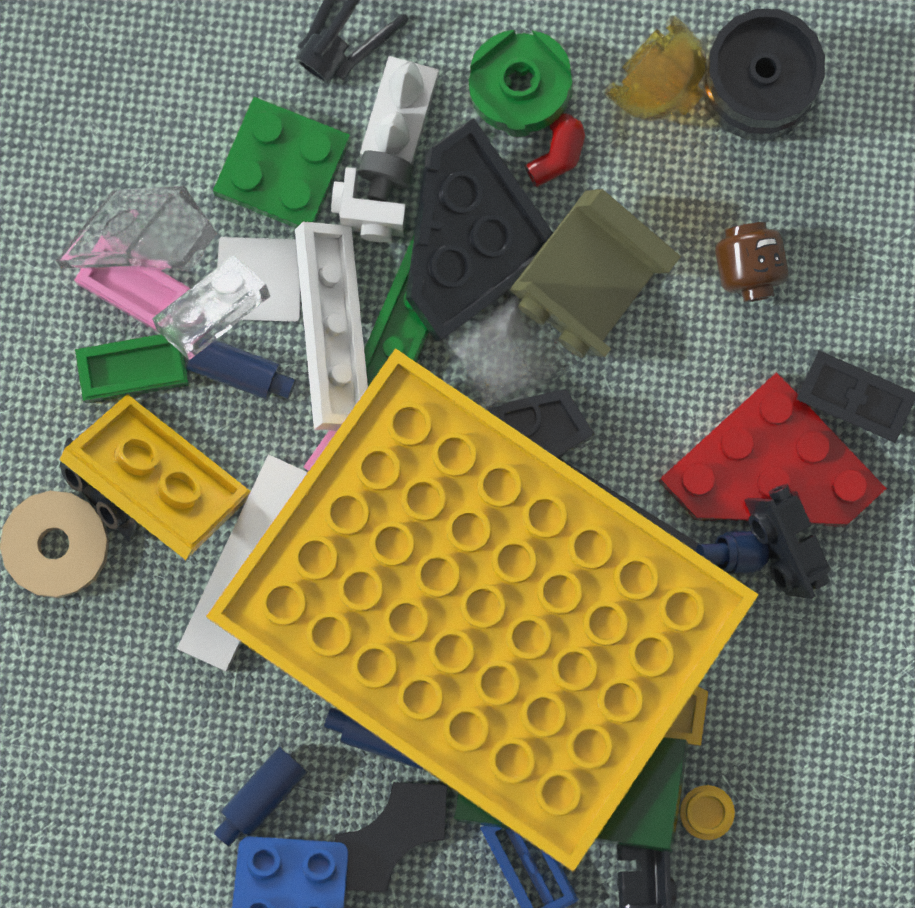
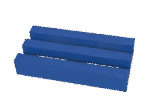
(569, 896)

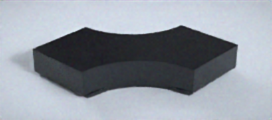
(410, 818)

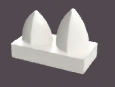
(400, 109)

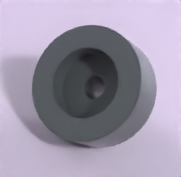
(384, 173)

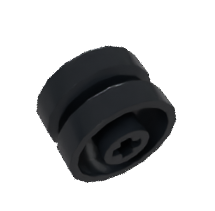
(790, 71)

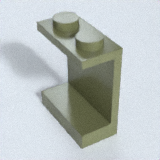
(591, 272)

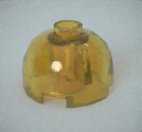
(662, 74)

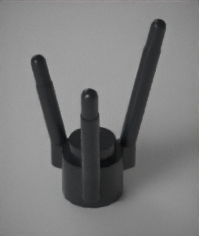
(324, 50)

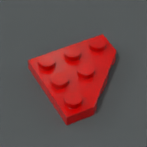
(766, 445)

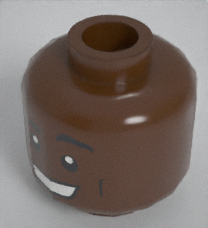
(751, 261)

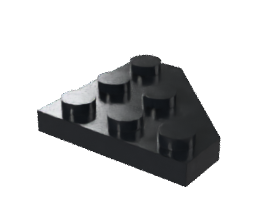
(470, 231)

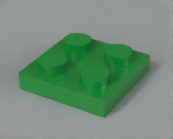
(281, 164)

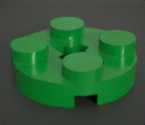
(520, 110)

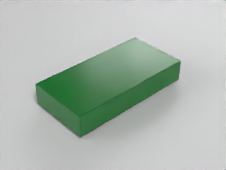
(130, 368)

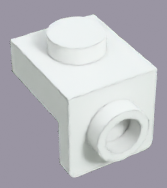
(374, 219)

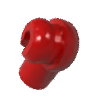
(564, 151)

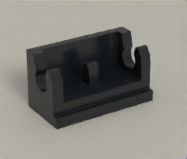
(856, 396)

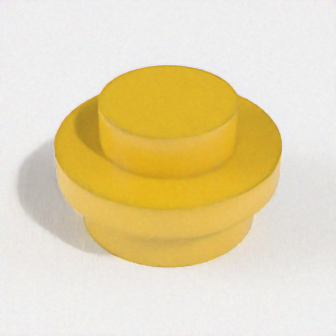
(707, 812)

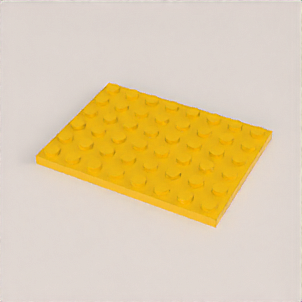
(483, 608)

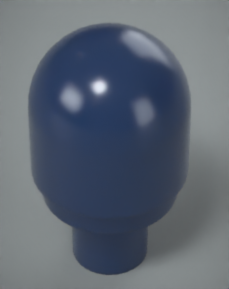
(736, 552)

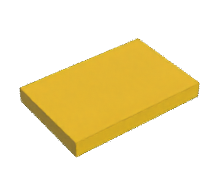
(155, 476)

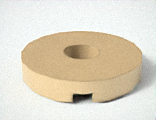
(23, 539)

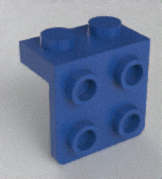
(290, 873)

